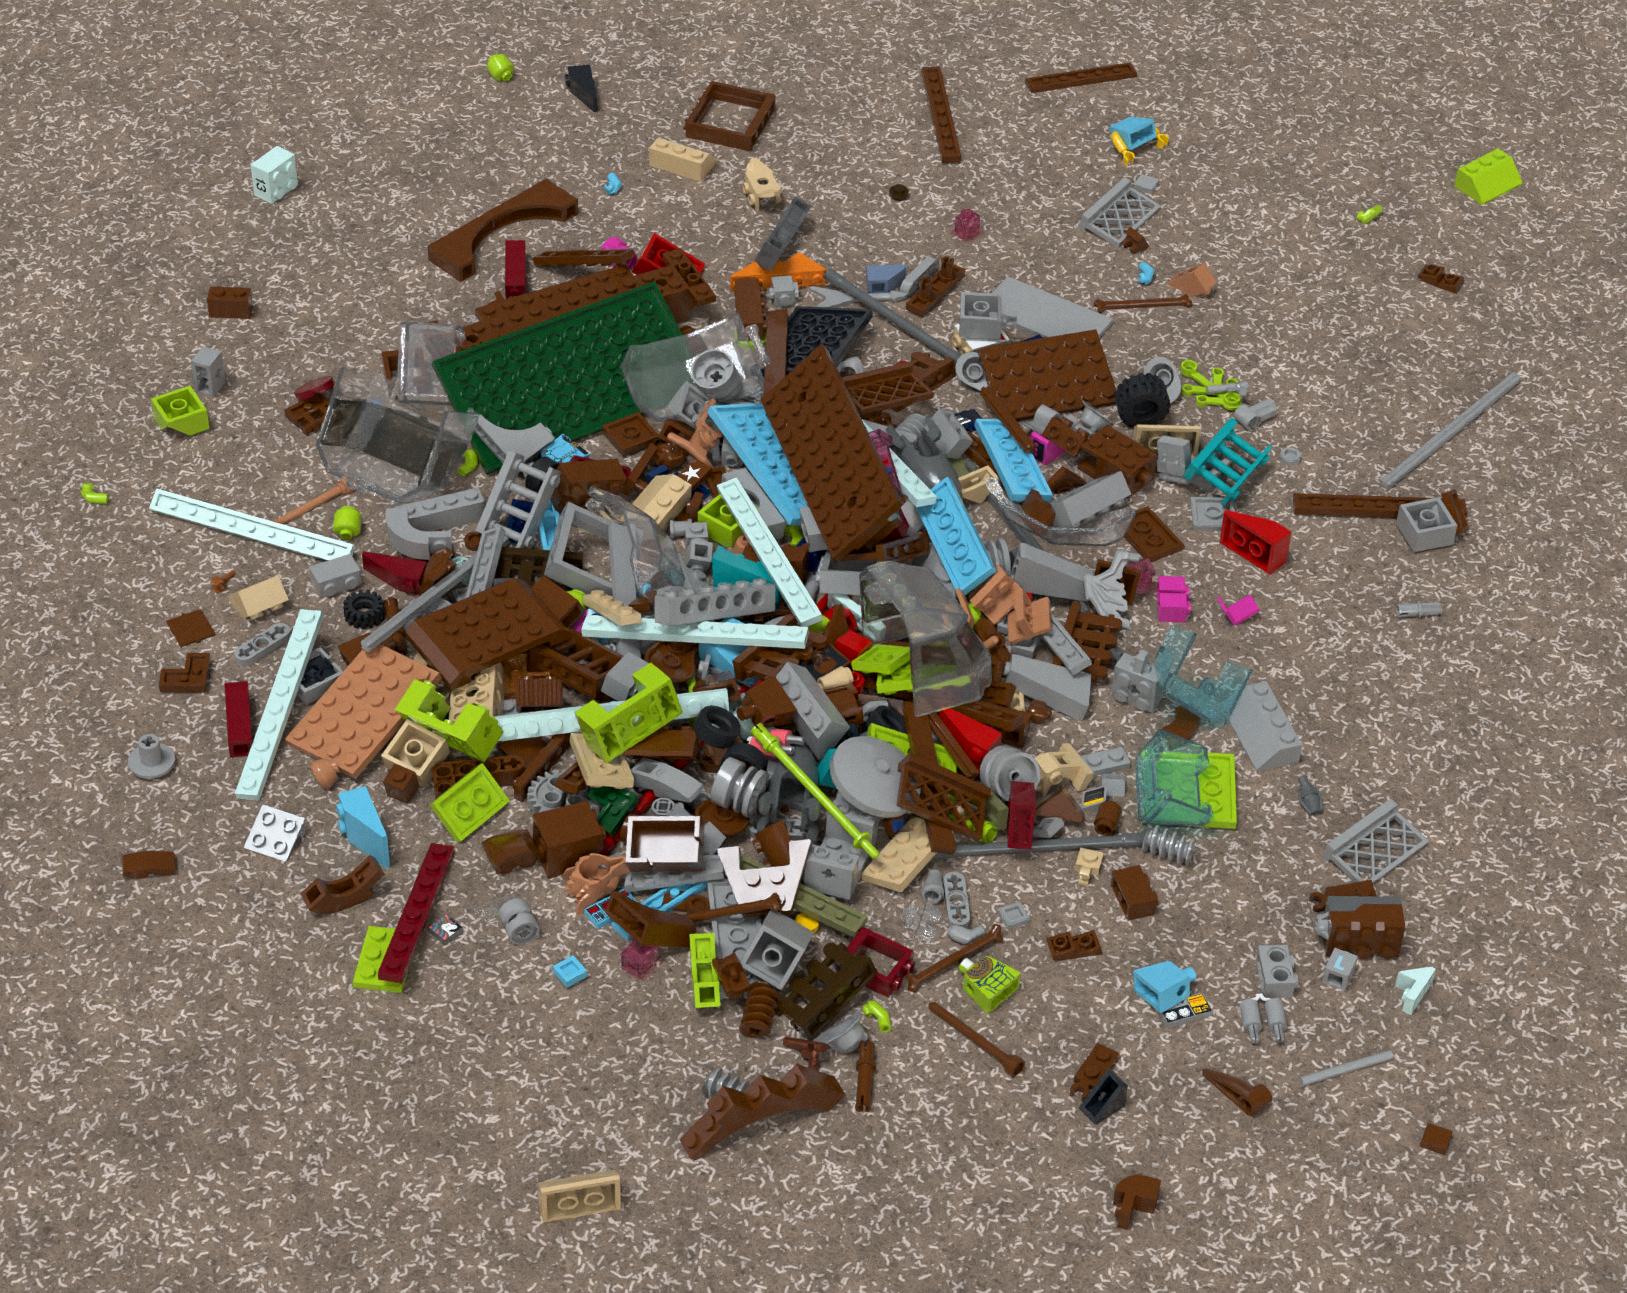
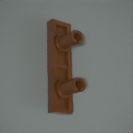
(937, 287)

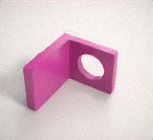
(1240, 610)

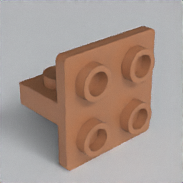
(995, 595)
(1027, 617)

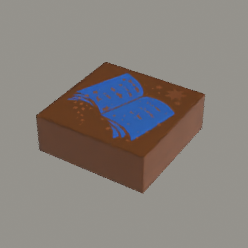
(893, 825)

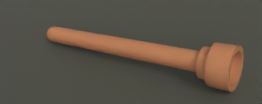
(340, 488)

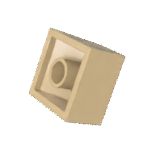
(259, 597)

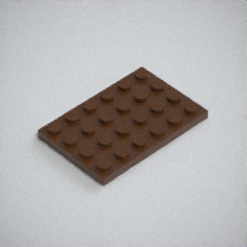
(1050, 373)

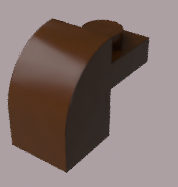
(1135, 1193)

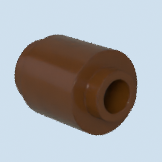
(1107, 818)

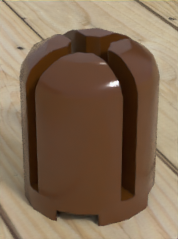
(846, 704)

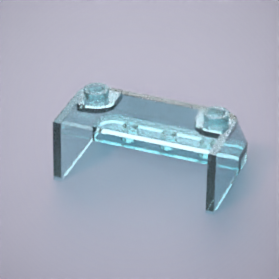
(1214, 698)

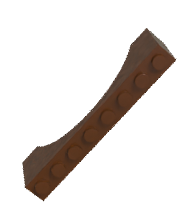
(542, 201)

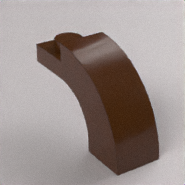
(340, 894)

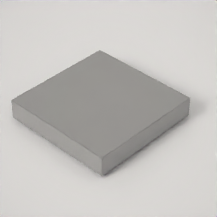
(1208, 513)

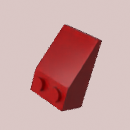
(652, 256)
(1256, 540)
(971, 735)

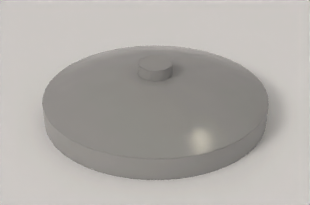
(868, 775)

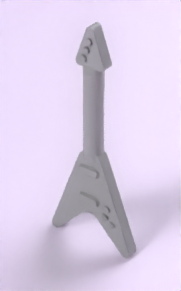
(838, 298)

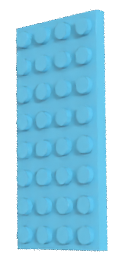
(757, 445)

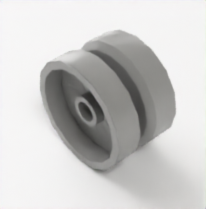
(1007, 765)

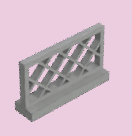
(1107, 205)
(1359, 834)

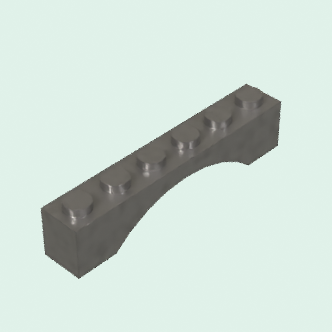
(782, 234)

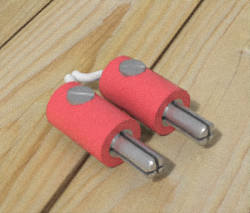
(786, 739)

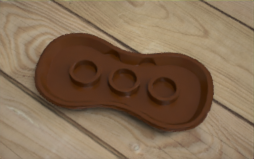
(674, 659)
(724, 819)

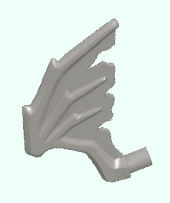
(1106, 591)

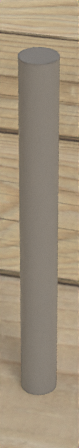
(1346, 1068)

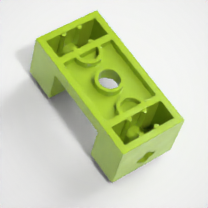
(473, 731)
(614, 731)

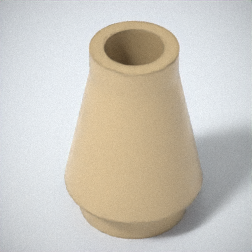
(839, 677)

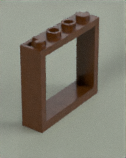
(737, 95)

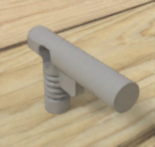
(1240, 387)

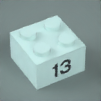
(274, 174)

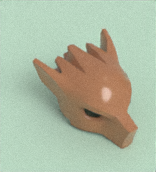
(591, 882)

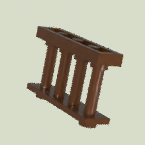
(573, 674)

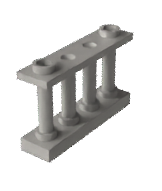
(505, 485)

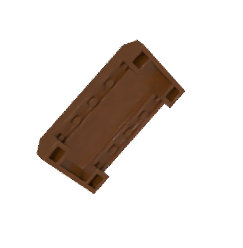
(484, 631)

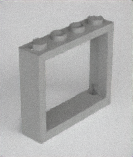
(567, 573)
(840, 576)

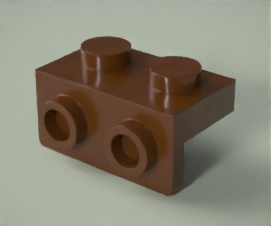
(1065, 435)

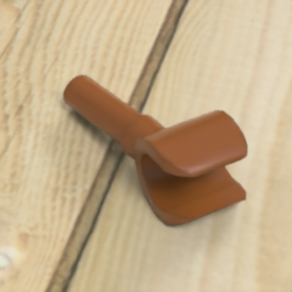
(219, 583)

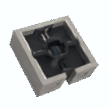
(317, 676)

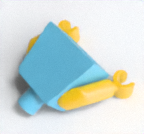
(1133, 133)

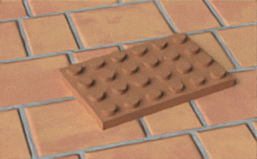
(359, 710)

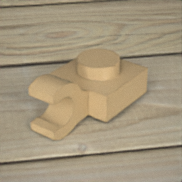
(1088, 863)

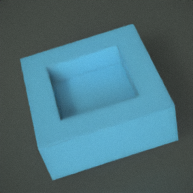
(569, 971)

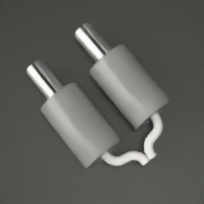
(1274, 1014)

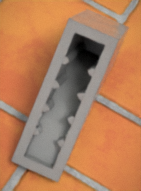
(524, 442)

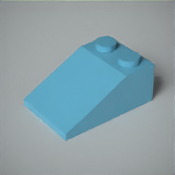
(723, 654)
(362, 824)

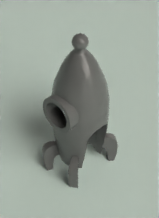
(931, 464)
(787, 790)

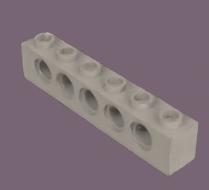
(714, 602)

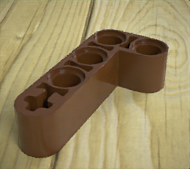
(503, 770)

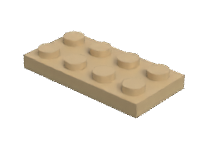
(598, 772)
(901, 857)

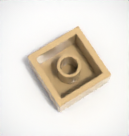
(416, 750)

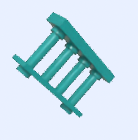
(1218, 445)

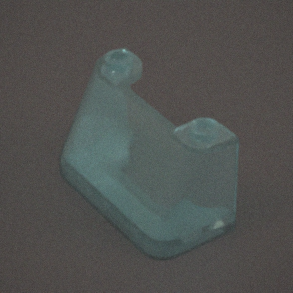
(1169, 781)

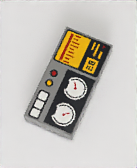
(1189, 1010)

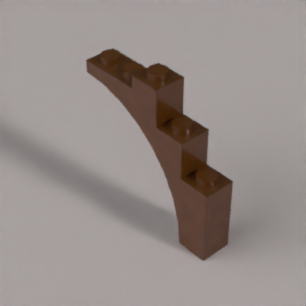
(764, 1097)

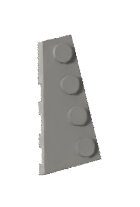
(711, 870)

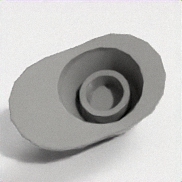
(970, 370)
(1167, 372)
(1093, 419)
(846, 1035)

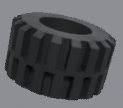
(1142, 400)

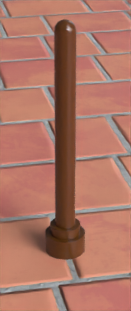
(1012, 1063)

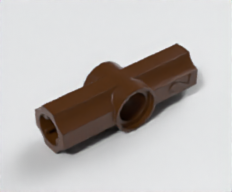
(984, 630)

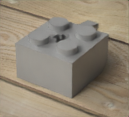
(983, 316)
(1136, 682)

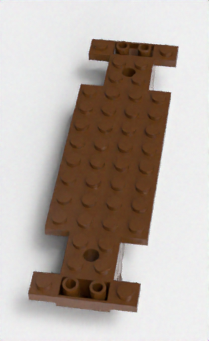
(678, 283)

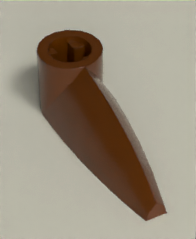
(1244, 1095)

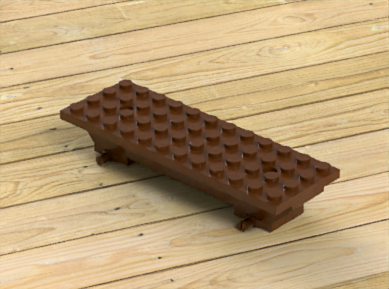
(833, 456)

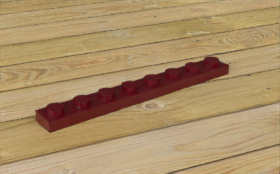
(416, 913)

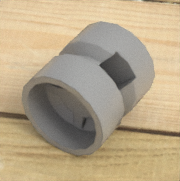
(518, 921)

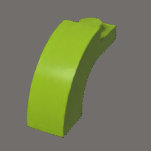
(703, 976)

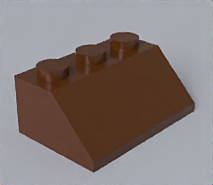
(667, 745)

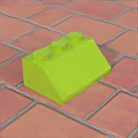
(1488, 177)

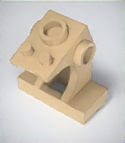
(1060, 765)

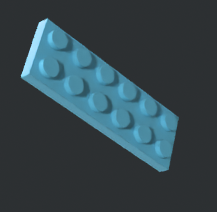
(1015, 467)
(956, 538)

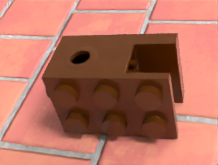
(1115, 453)

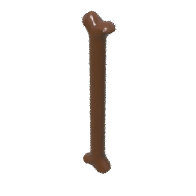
(1103, 305)
(769, 903)
(917, 979)

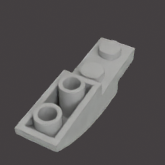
(665, 780)

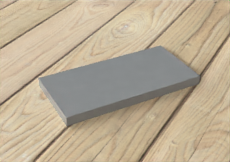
(1046, 313)

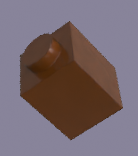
(401, 783)

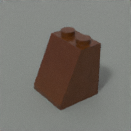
(566, 836)

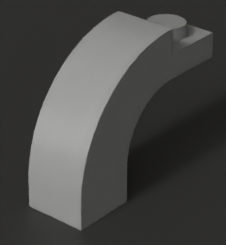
(412, 541)

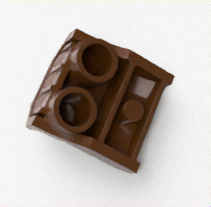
(437, 568)
(511, 850)

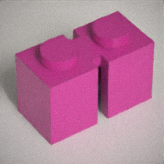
(1172, 598)

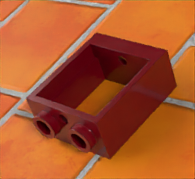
(1021, 815)
(880, 983)

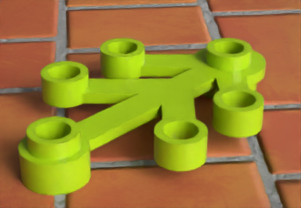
(1228, 400)

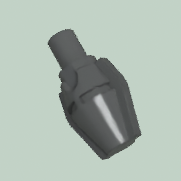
(1309, 797)

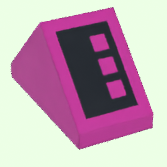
(1045, 449)

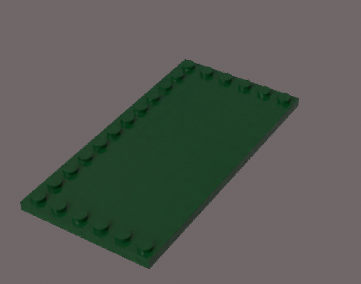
(557, 369)

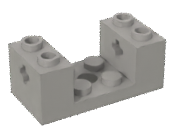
(836, 864)

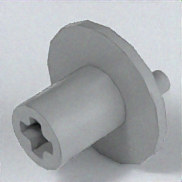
(151, 758)

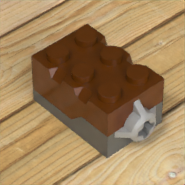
(1362, 925)

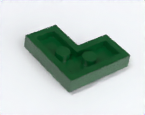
(616, 806)

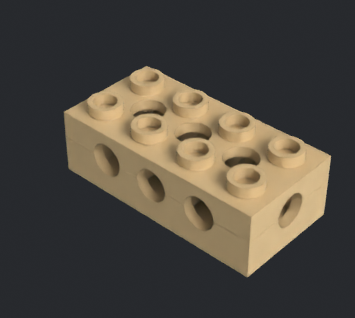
(485, 689)

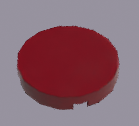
(316, 386)

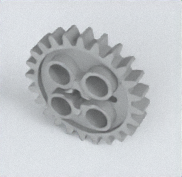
(544, 795)

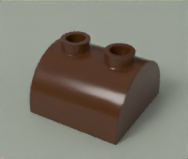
(773, 844)

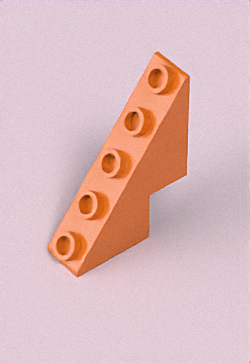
(799, 266)

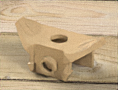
(759, 171)

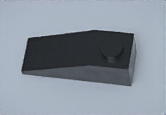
(582, 85)

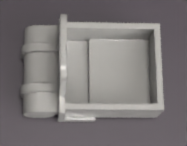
(1173, 459)

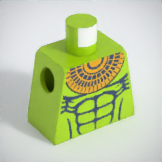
(989, 981)

